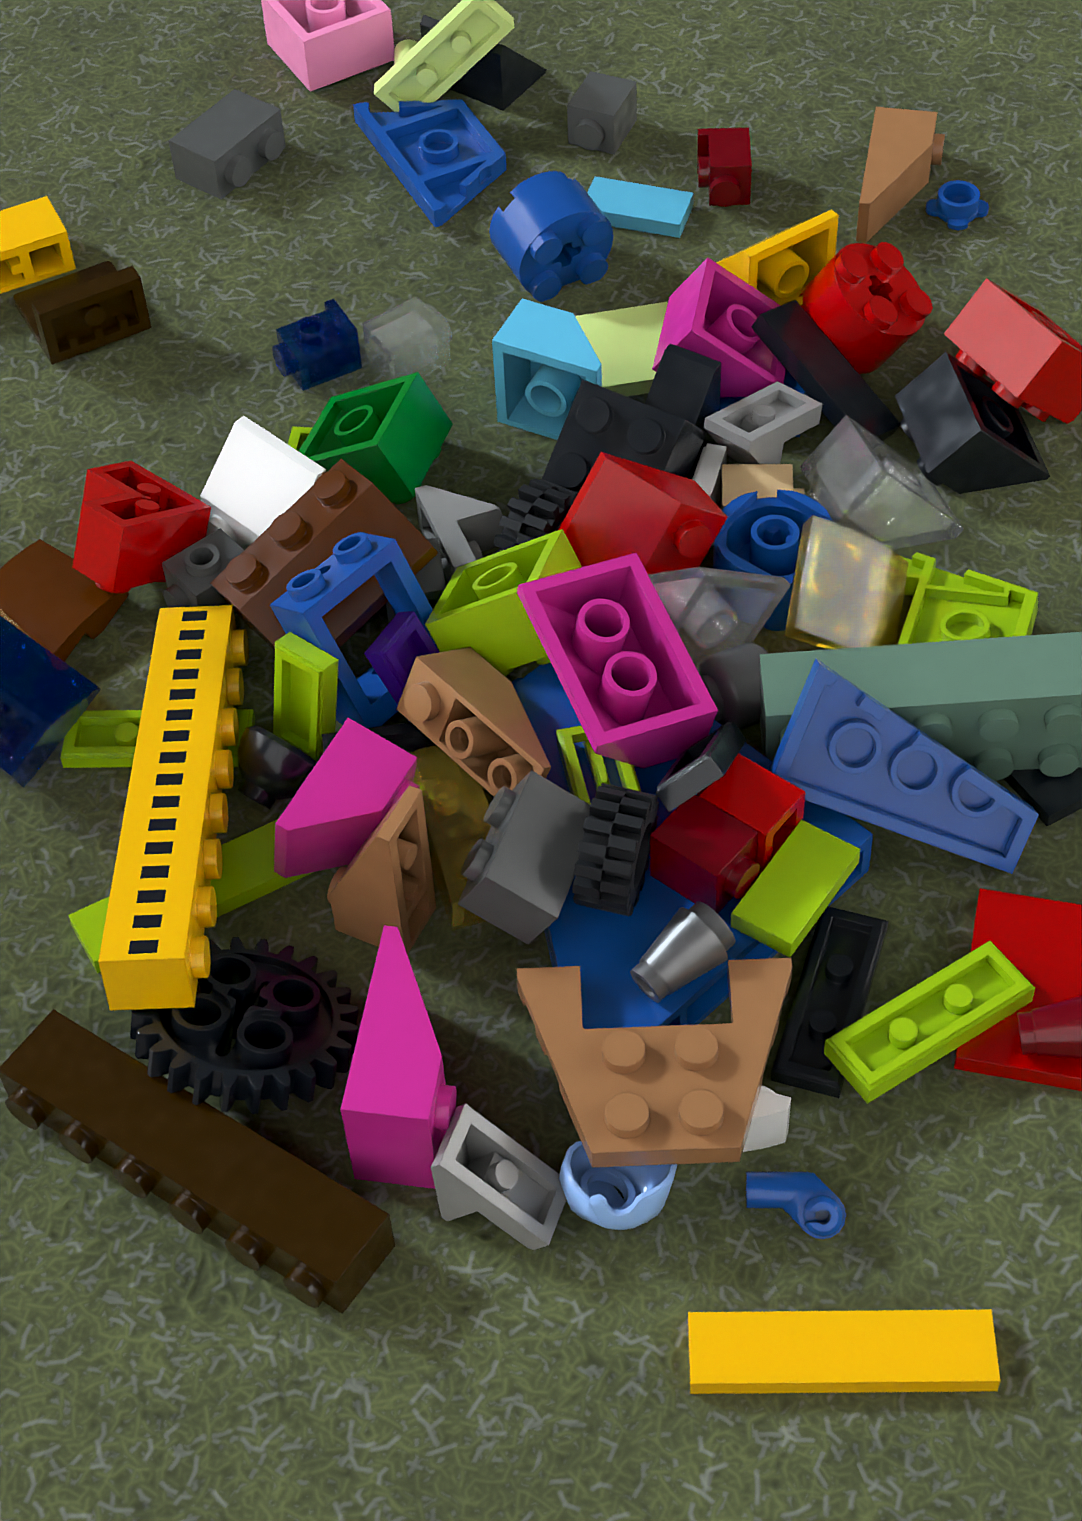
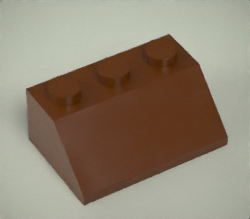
(303, 538)

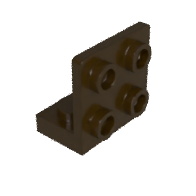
(84, 310)

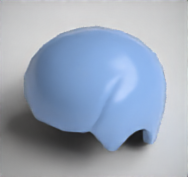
(595, 1198)

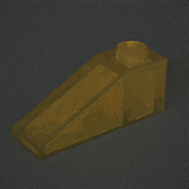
(454, 824)

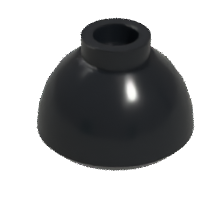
(270, 766)

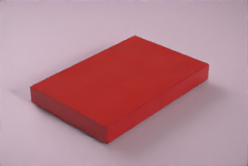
(1046, 947)

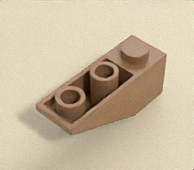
(473, 717)

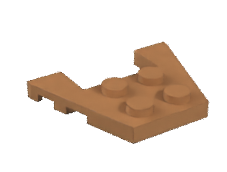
(660, 1088)

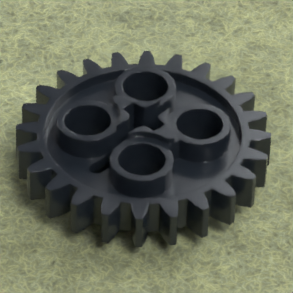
(281, 1046)

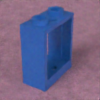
(322, 588)

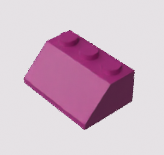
(620, 661)

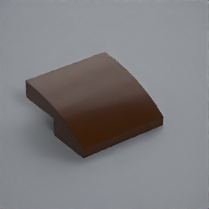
(54, 599)

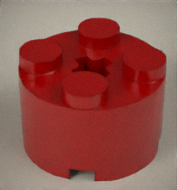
(866, 303)

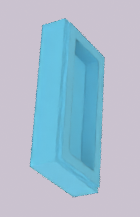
(642, 206)

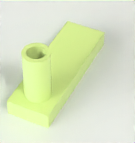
(444, 54)

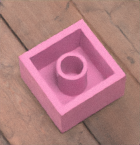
(329, 37)

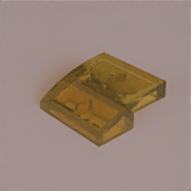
(845, 589)

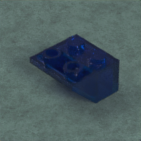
(37, 702)

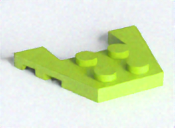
(963, 607)

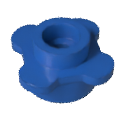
(957, 204)

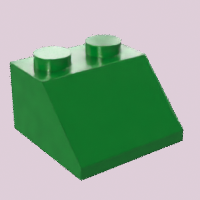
(382, 432)

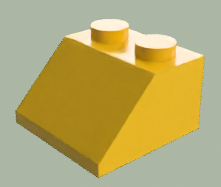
(788, 259)

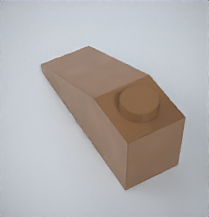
(896, 165)
(388, 878)

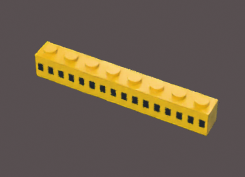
(173, 812)

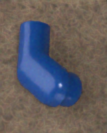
(801, 1197)

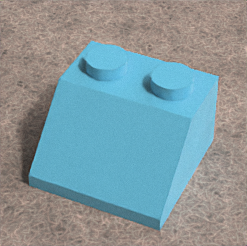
(540, 366)

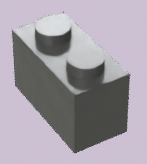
(227, 144)
(527, 858)

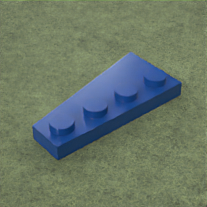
(889, 773)

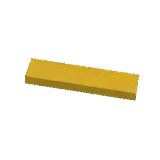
(842, 1351)

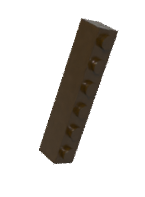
(198, 1162)

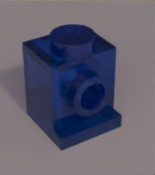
(318, 347)

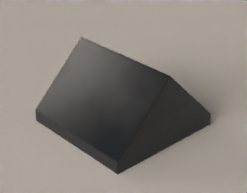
(496, 77)

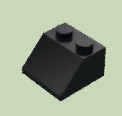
(967, 430)

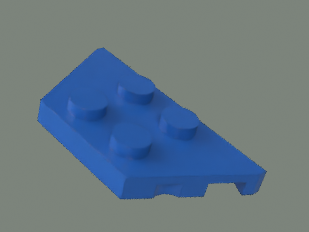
(435, 152)

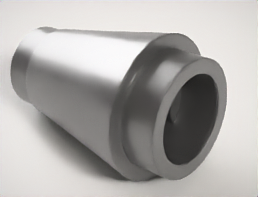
(683, 951)

